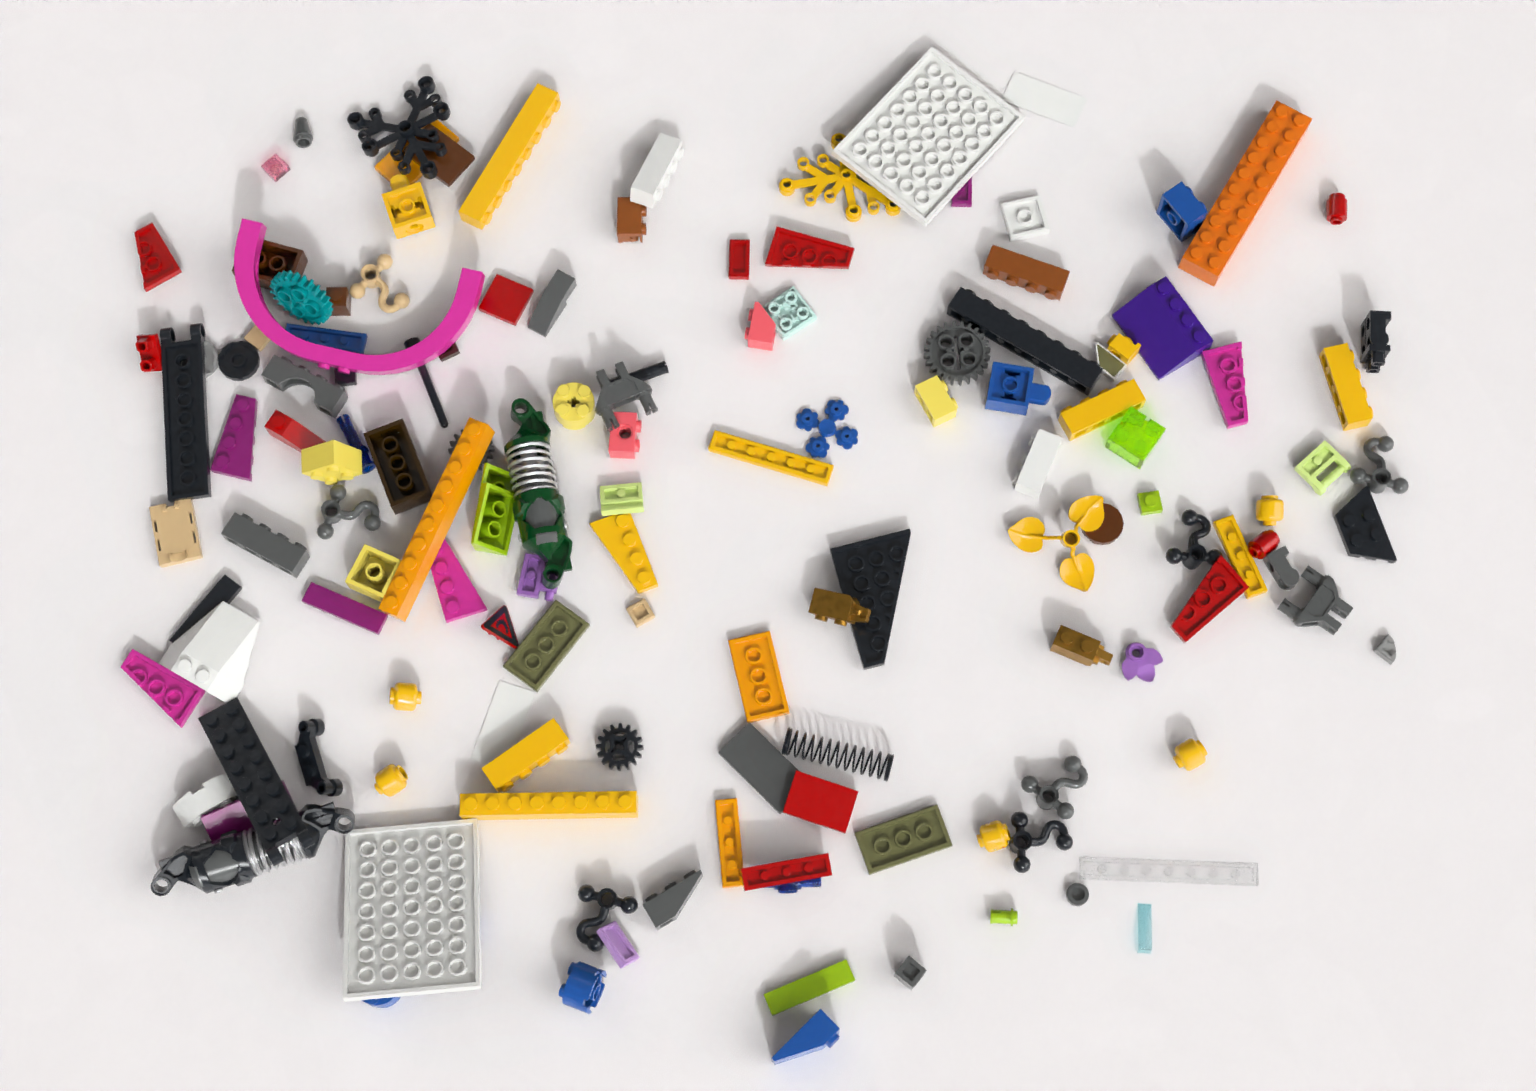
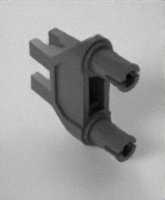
(621, 393)
(1317, 609)

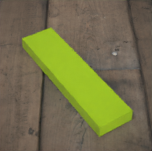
(809, 987)

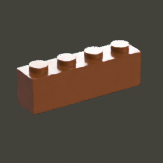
(1026, 272)

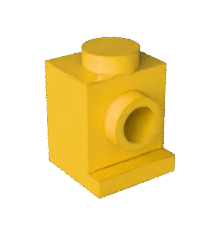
(1123, 347)

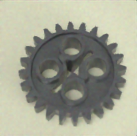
(975, 351)

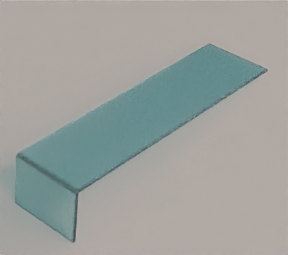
(1144, 928)

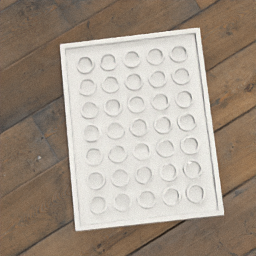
(928, 136)
(411, 910)

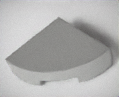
(1387, 649)

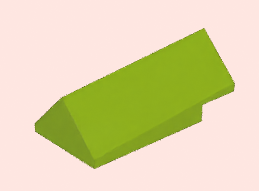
(494, 512)

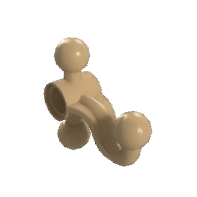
(358, 290)

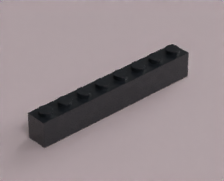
(1025, 341)

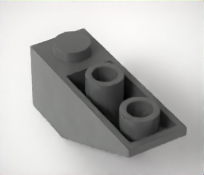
(669, 904)

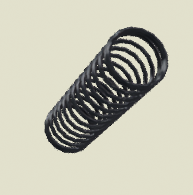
(889, 758)

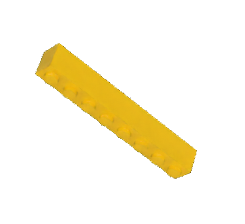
(510, 156)
(549, 805)

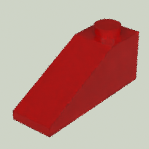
(291, 432)

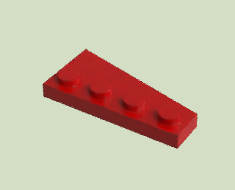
(806, 251)
(1210, 598)

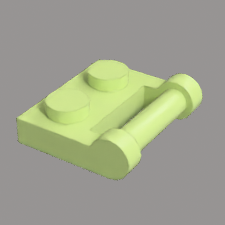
(1317, 462)

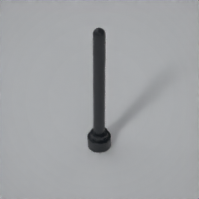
(429, 387)

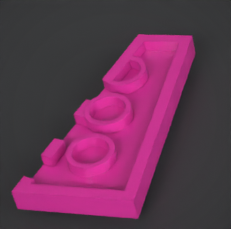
(1227, 379)
(453, 586)
(169, 690)

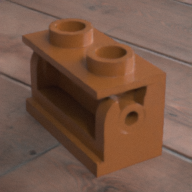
(630, 220)

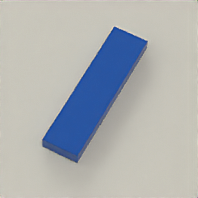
(337, 339)

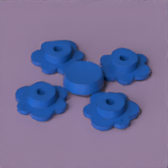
(827, 428)

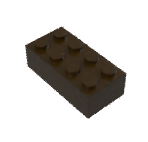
(398, 466)

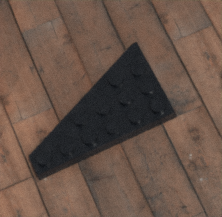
(873, 575)

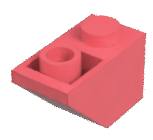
(762, 329)

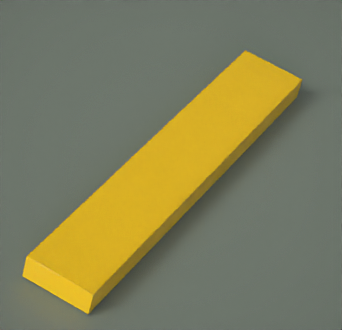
(770, 458)

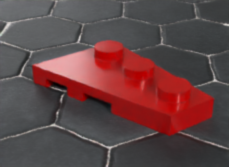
(155, 258)

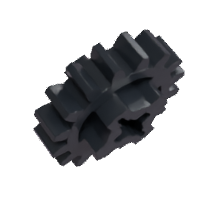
(625, 740)

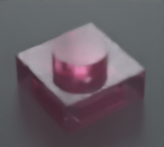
(275, 167)

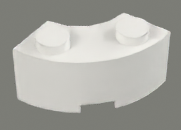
(211, 796)

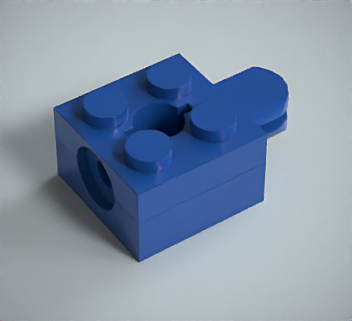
(1018, 384)

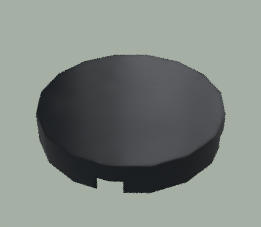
(238, 361)

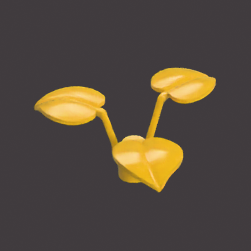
(1078, 569)

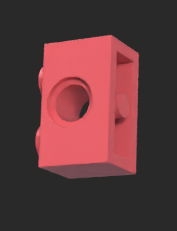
(625, 447)

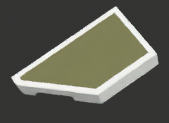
(1111, 364)

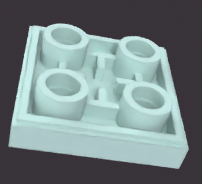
(789, 313)

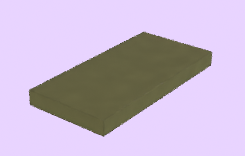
(546, 645)
(903, 839)

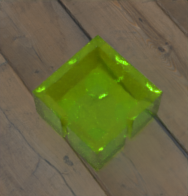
(1135, 437)

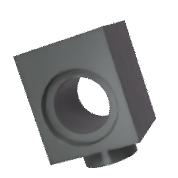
(910, 973)

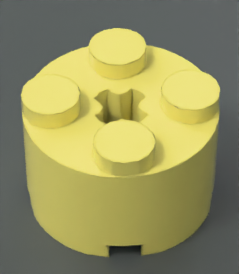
(578, 395)

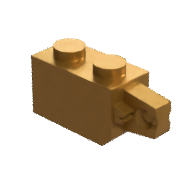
(837, 606)
(1080, 647)

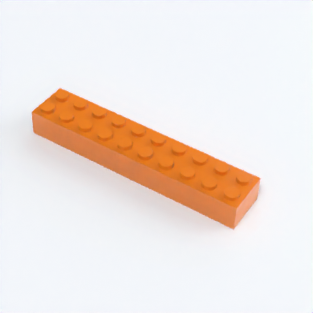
(1245, 193)

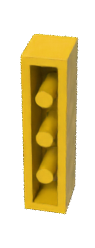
(1345, 386)
(1100, 410)
(526, 755)

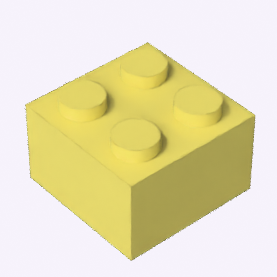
(331, 462)
(372, 572)

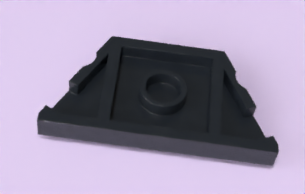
(1363, 529)

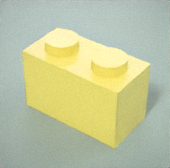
(935, 400)

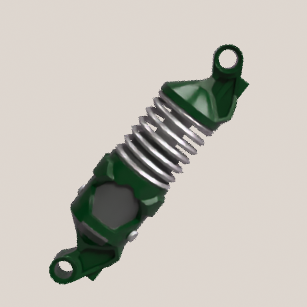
(537, 500)

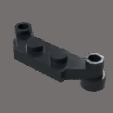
(311, 760)

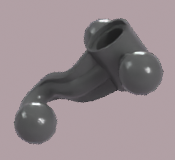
(1359, 475)
(338, 493)
(1064, 810)

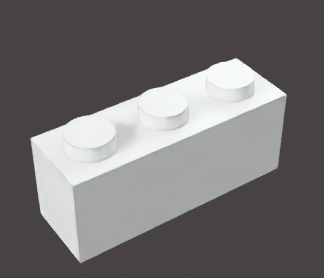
(1037, 463)

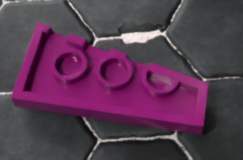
(235, 449)

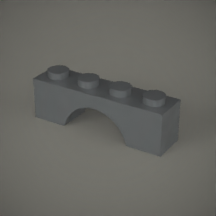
(283, 374)

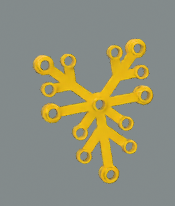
(822, 180)

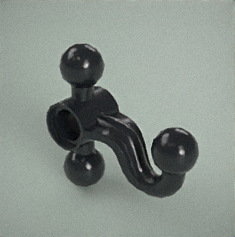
(1175, 556)
(1019, 821)
(586, 894)

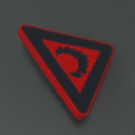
(501, 627)

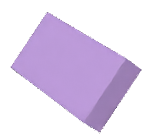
(617, 944)

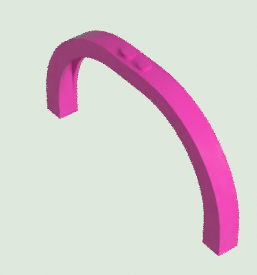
(246, 270)

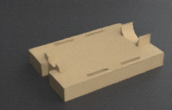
(175, 533)

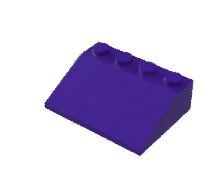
(1164, 328)

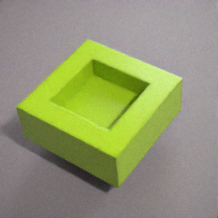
(1149, 502)

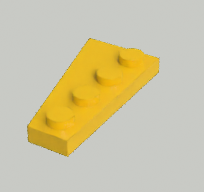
(625, 546)

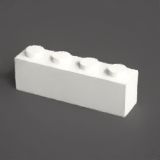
(656, 170)

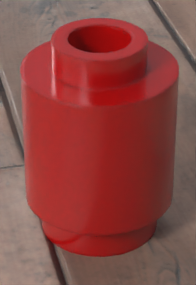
(1336, 209)
(1263, 544)

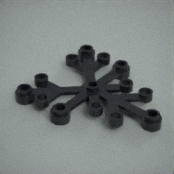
(406, 130)

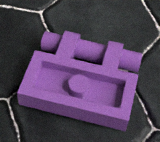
(531, 578)

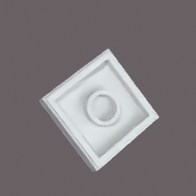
(1024, 218)

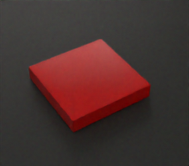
(506, 300)

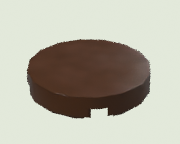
(1109, 529)

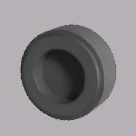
(1077, 894)

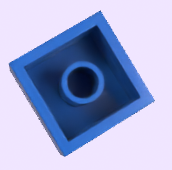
(1181, 211)

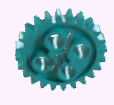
(301, 297)

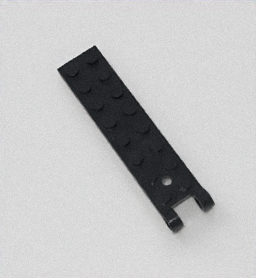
(185, 415)
(254, 778)

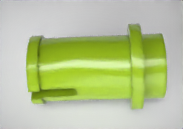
(1004, 916)

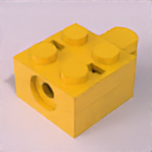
(407, 207)

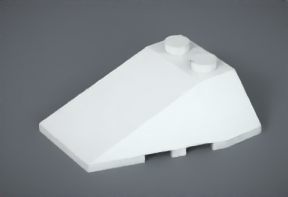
(215, 651)

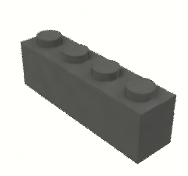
(265, 544)

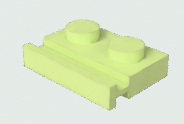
(621, 499)

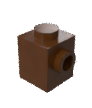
(341, 300)

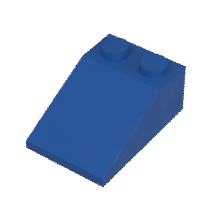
(812, 1037)

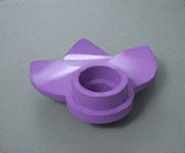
(1143, 664)

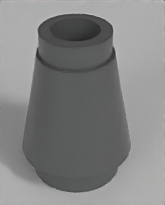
(302, 133)

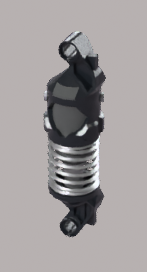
(241, 855)

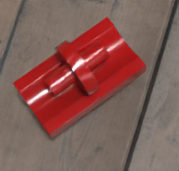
(150, 352)

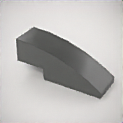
(552, 303)

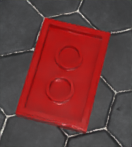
(820, 802)

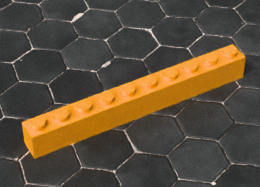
(437, 519)

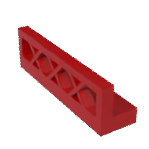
(785, 872)

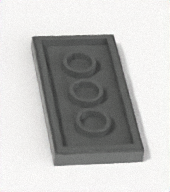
(760, 765)

